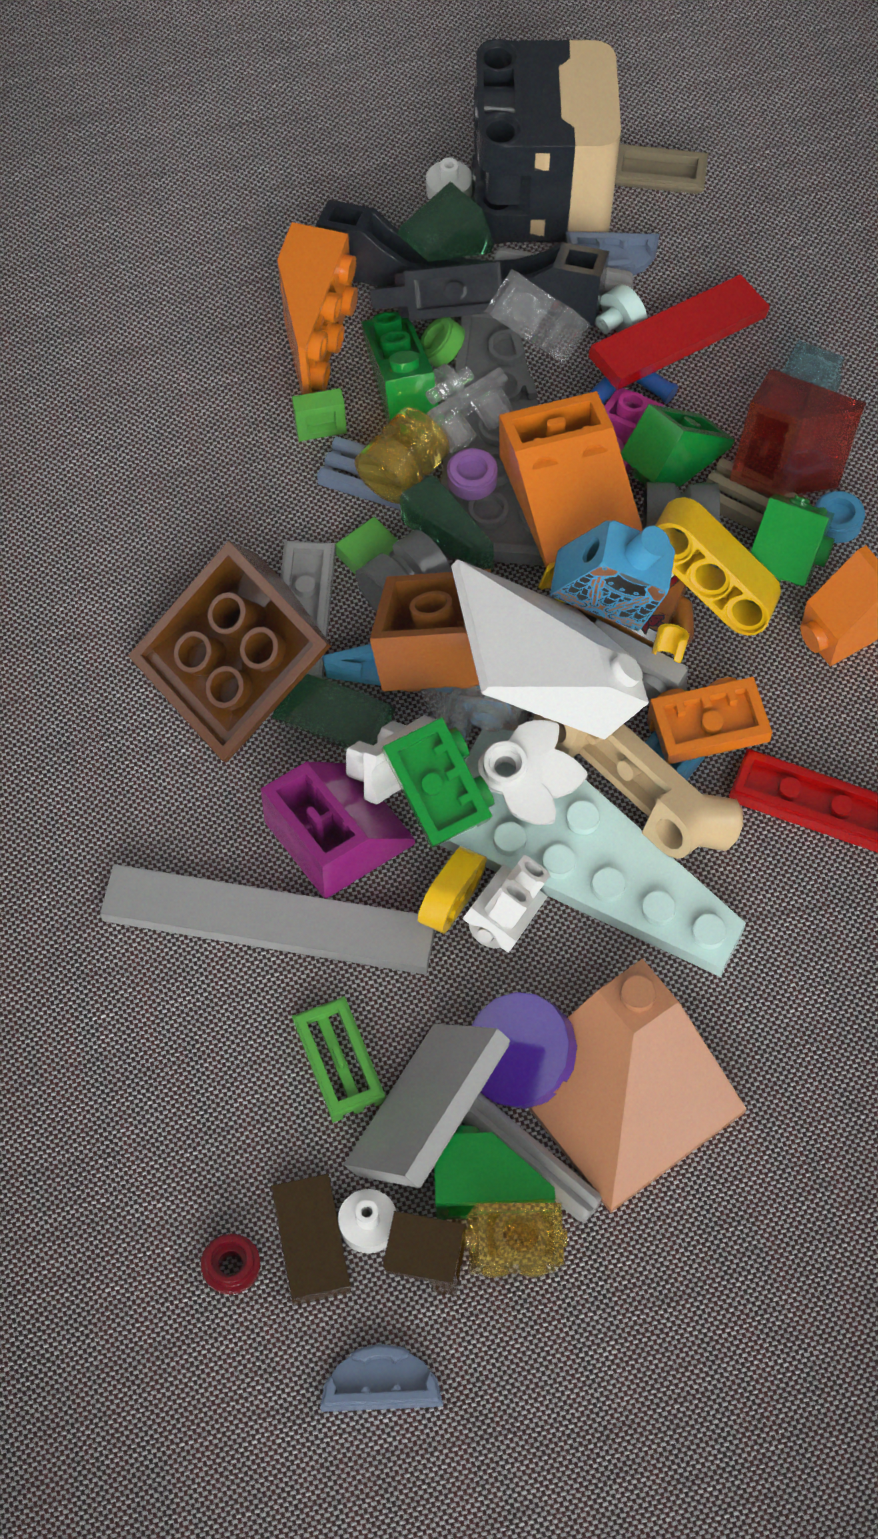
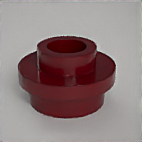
(222, 1248)

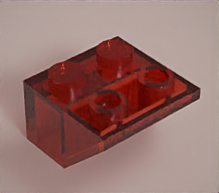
(795, 437)

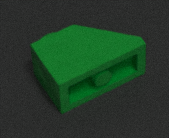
(673, 445)
(484, 1170)

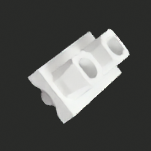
(370, 765)
(508, 904)

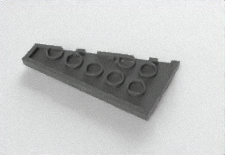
(499, 515)

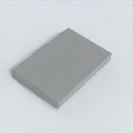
(427, 1104)

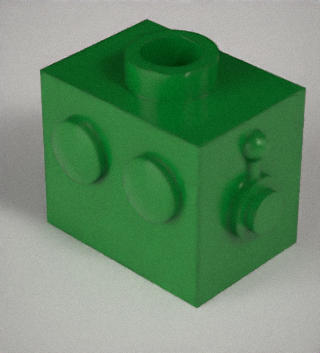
(793, 538)

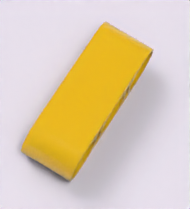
(723, 589)

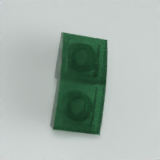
(333, 712)

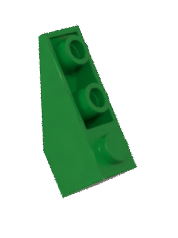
(398, 363)

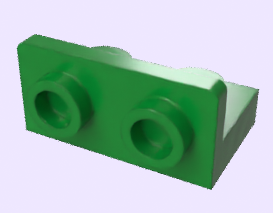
(438, 782)

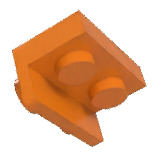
(709, 719)

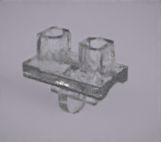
(482, 396)

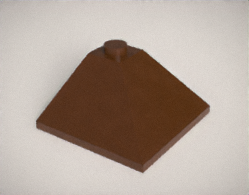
(230, 648)

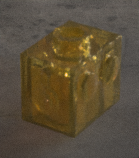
(533, 1224)

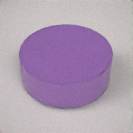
(472, 474)

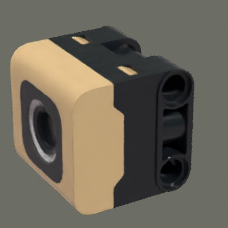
(545, 137)

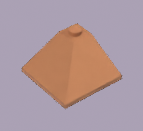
(638, 1088)

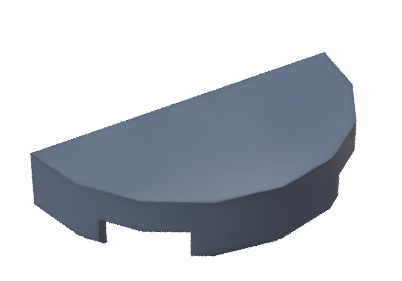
(627, 250)
(380, 1379)

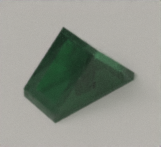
(448, 227)

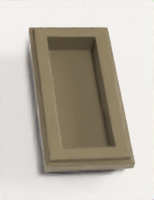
(661, 169)

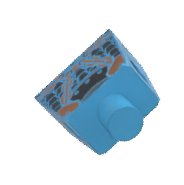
(615, 572)

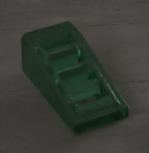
(437, 514)

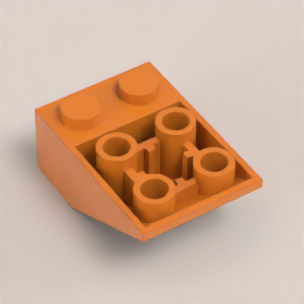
(315, 299)
(565, 470)

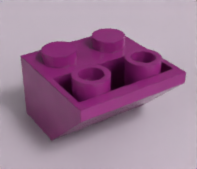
(330, 826)

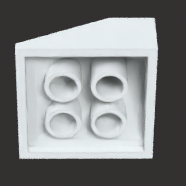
(546, 655)

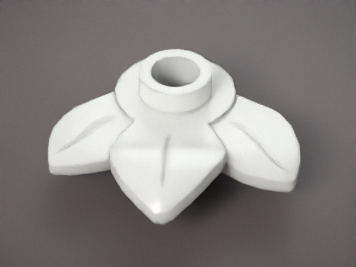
(539, 771)

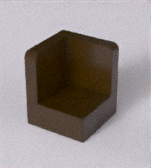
(426, 1250)

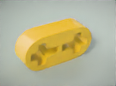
(452, 889)

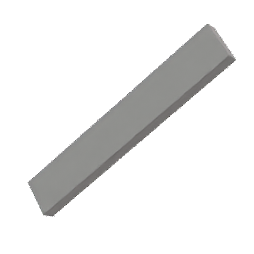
(267, 919)

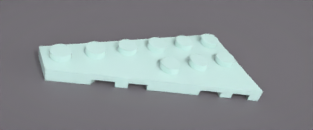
(607, 870)

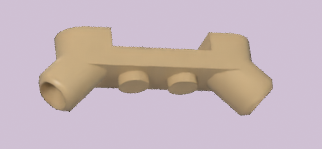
(676, 810)

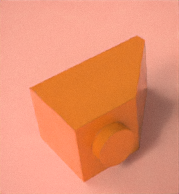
(844, 610)

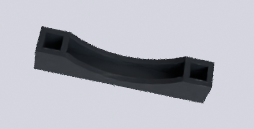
(564, 271)

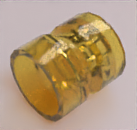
(402, 454)

